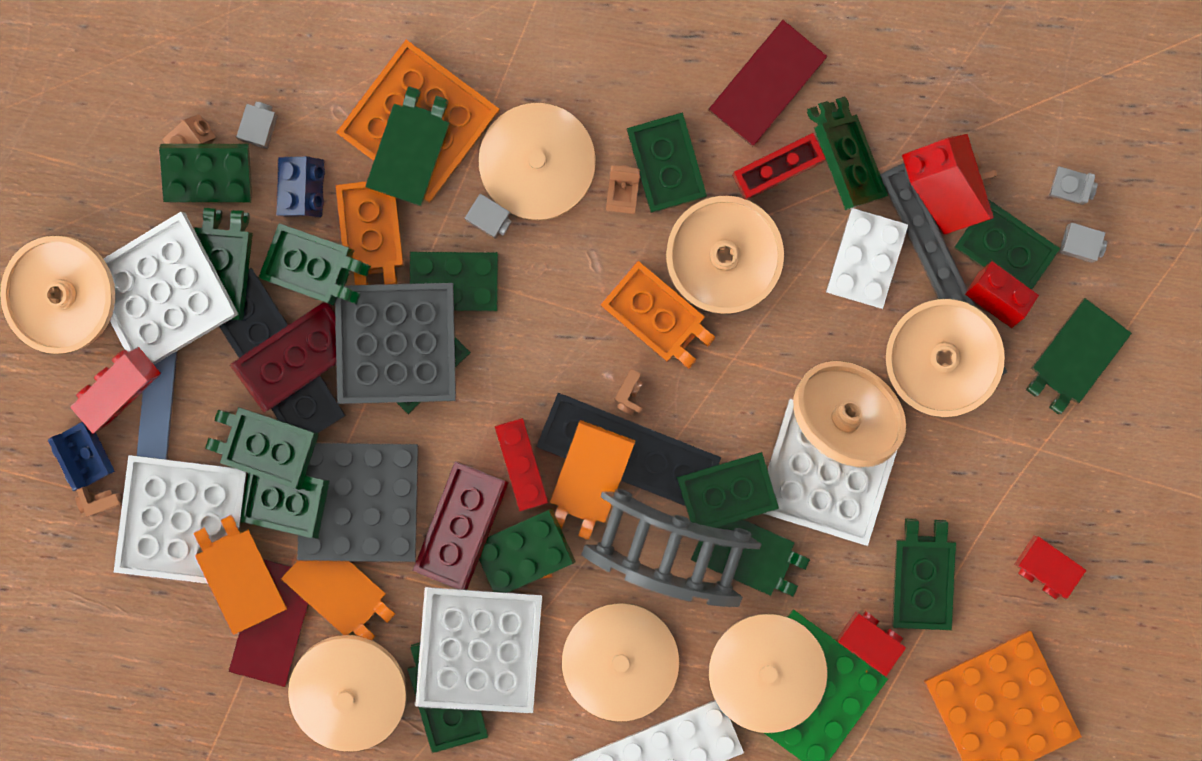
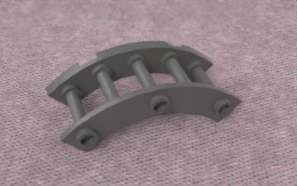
(661, 579)

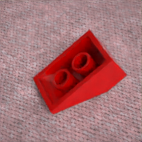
(949, 183)

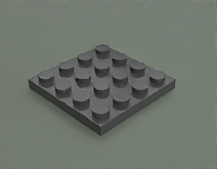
(396, 344)
(367, 503)

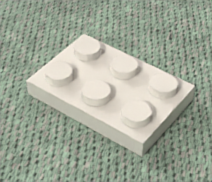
(867, 258)

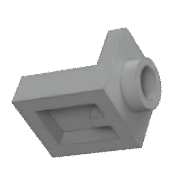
(1073, 186)

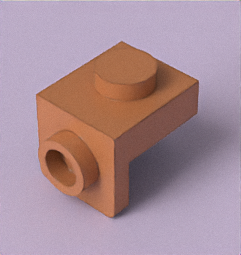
(190, 131)
(623, 189)

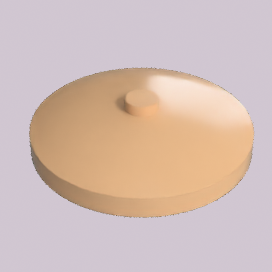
(537, 161)
(725, 254)
(57, 294)
(945, 357)
(849, 414)
(620, 662)
(768, 673)
(347, 693)

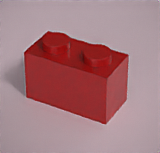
(1001, 294)
(1049, 567)
(871, 643)

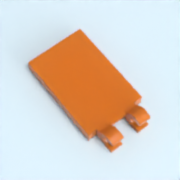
(371, 229)
(657, 315)
(591, 466)
(238, 577)
(339, 594)

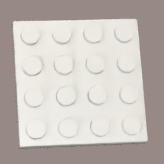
(166, 290)
(822, 491)
(163, 510)
(478, 650)

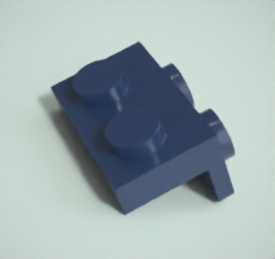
(300, 186)
(81, 456)

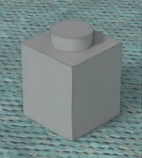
(257, 125)
(489, 217)
(1083, 243)

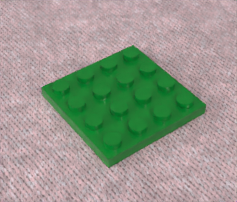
(844, 701)

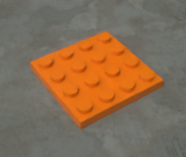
(466, 110)
(1003, 704)

